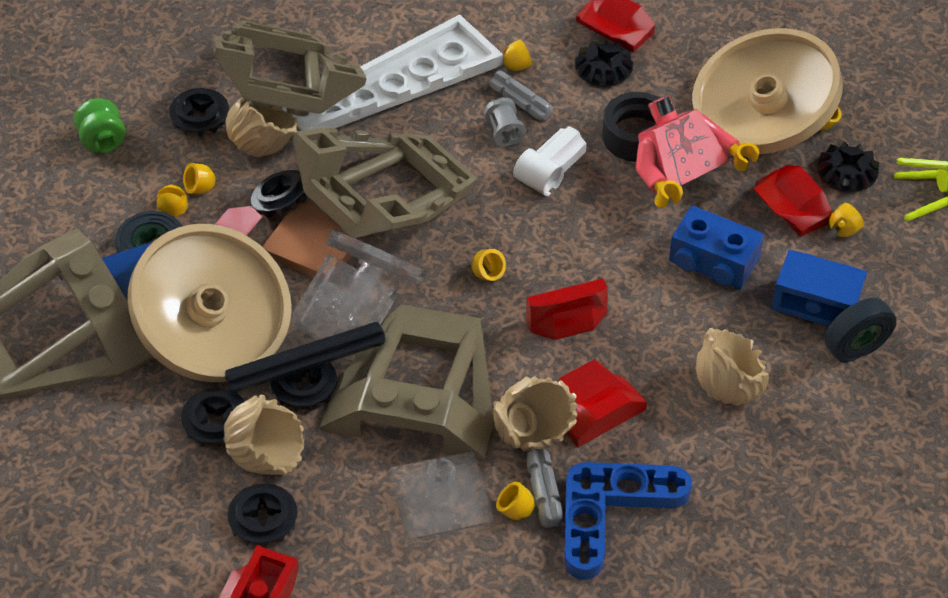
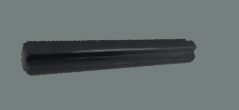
(304, 357)

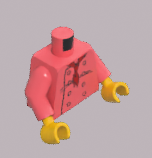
(684, 149)

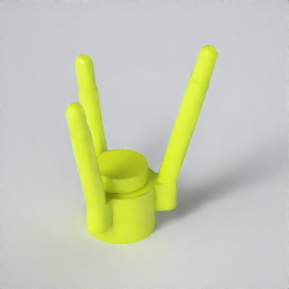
(941, 176)

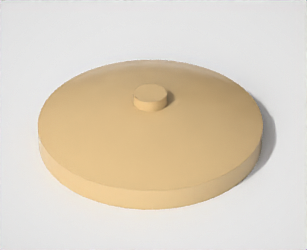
(770, 88)
(208, 301)

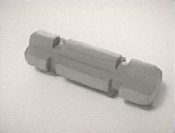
(521, 96)
(544, 488)

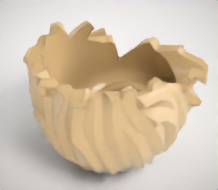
(258, 129)
(730, 368)
(540, 406)
(264, 437)

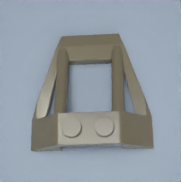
(236, 56)
(321, 157)
(100, 298)
(414, 405)

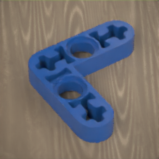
(594, 500)

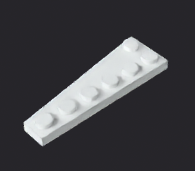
(412, 70)

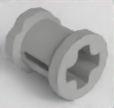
(503, 118)

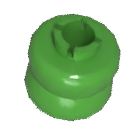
(99, 125)

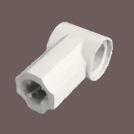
(547, 165)

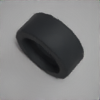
(623, 107)

